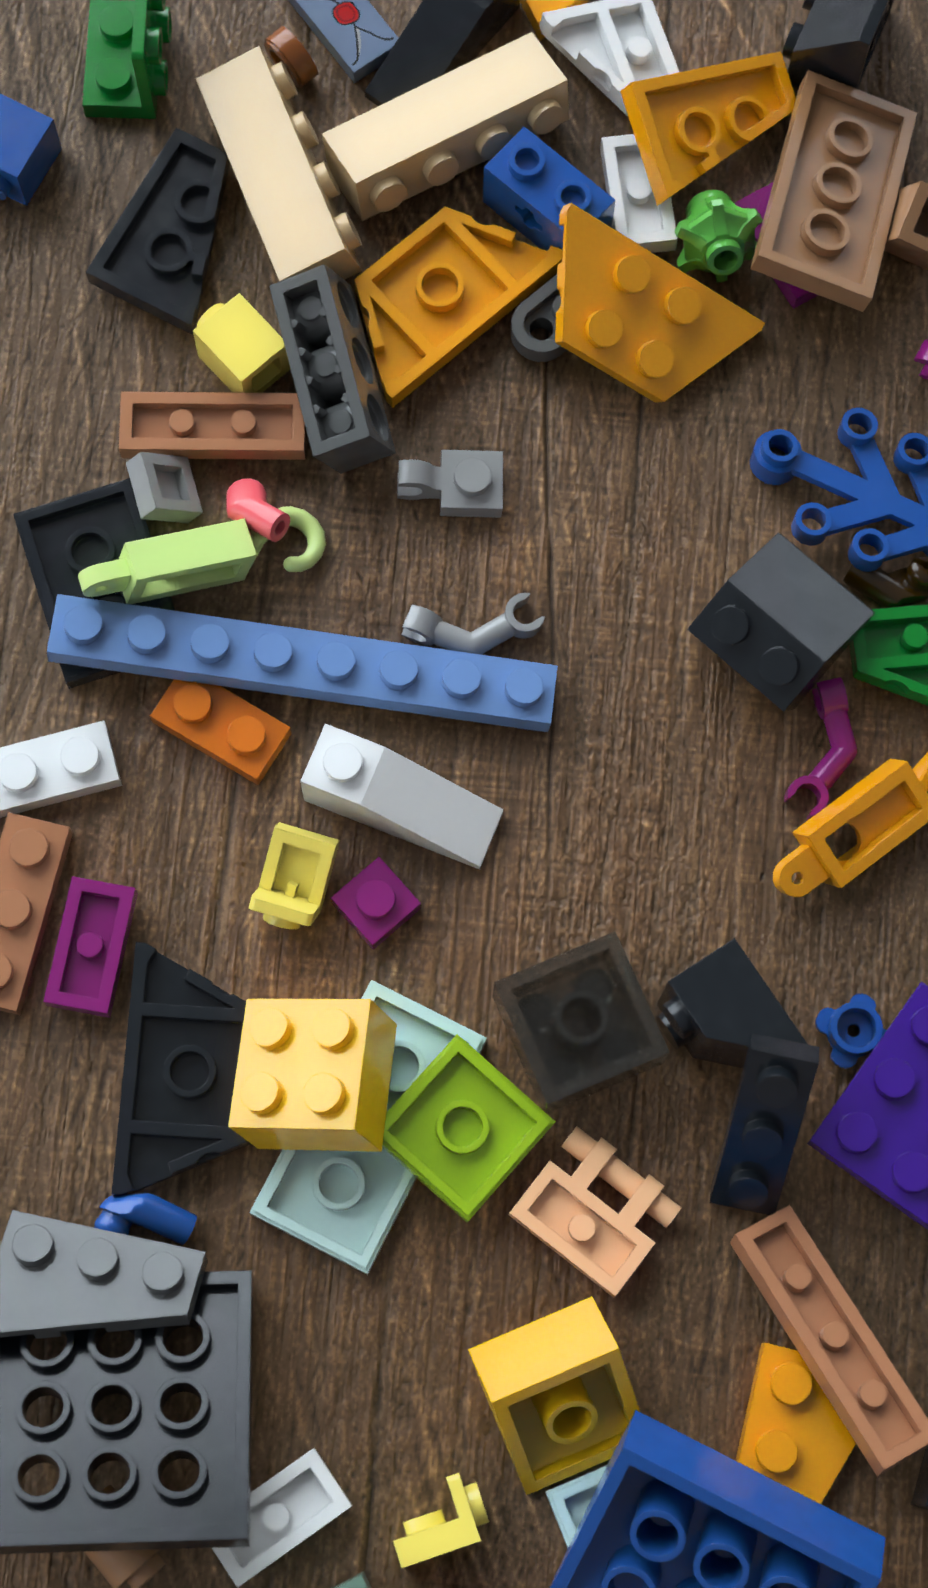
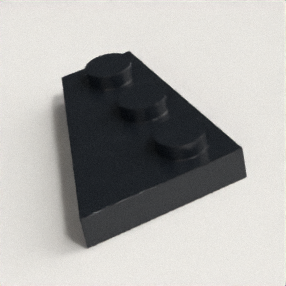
(167, 233)

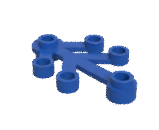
(871, 497)

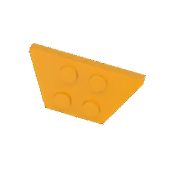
(444, 293)
(639, 312)

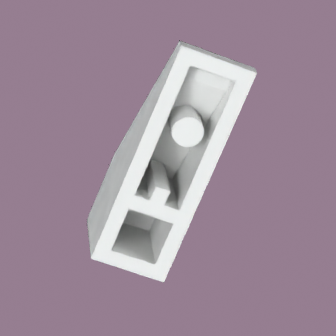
(398, 797)

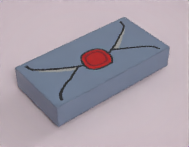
(350, 32)

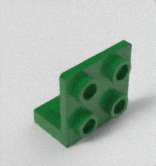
(126, 58)

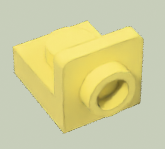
(433, 1536)

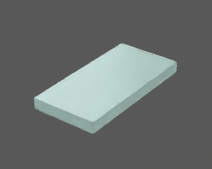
(352, 1198)

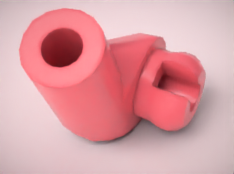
(249, 501)

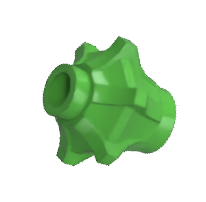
(716, 234)

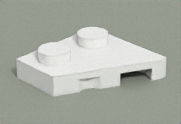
(611, 43)

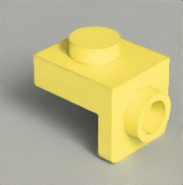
(294, 877)

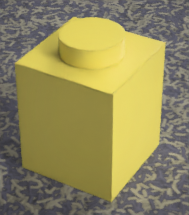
(240, 346)

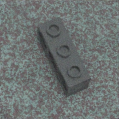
(332, 369)

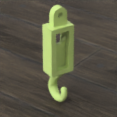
(195, 559)

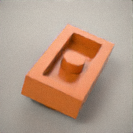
(222, 727)

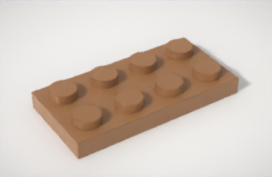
(834, 191)

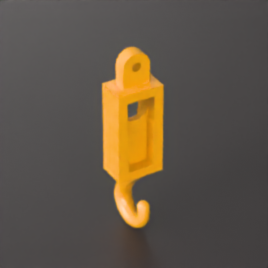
(882, 812)

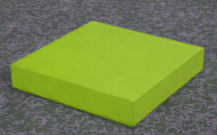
(463, 1128)

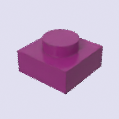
(376, 903)

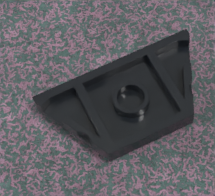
(175, 1073)

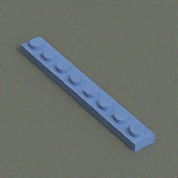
(302, 663)

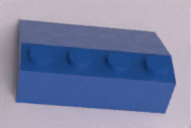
(701, 1520)

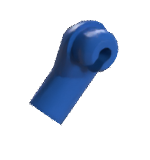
(146, 1211)

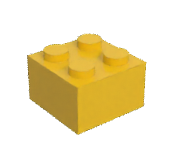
(313, 1074)

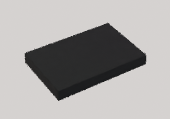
(76, 534)

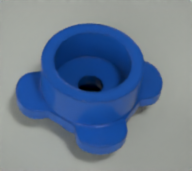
(834, 1025)

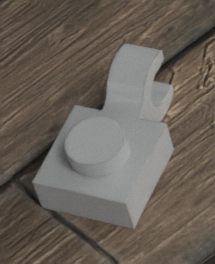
(465, 482)

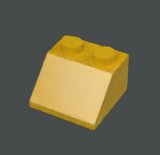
(557, 1393)

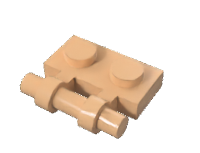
(585, 1228)

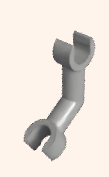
(428, 629)

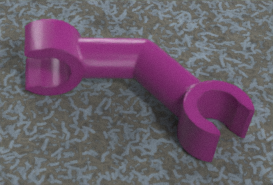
(832, 707)

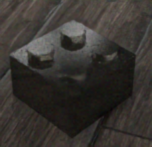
(580, 1022)

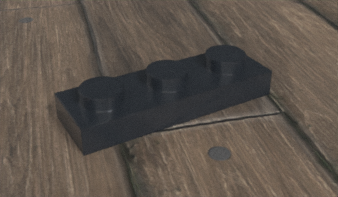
(764, 1124)

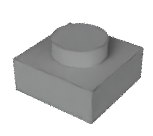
(164, 487)

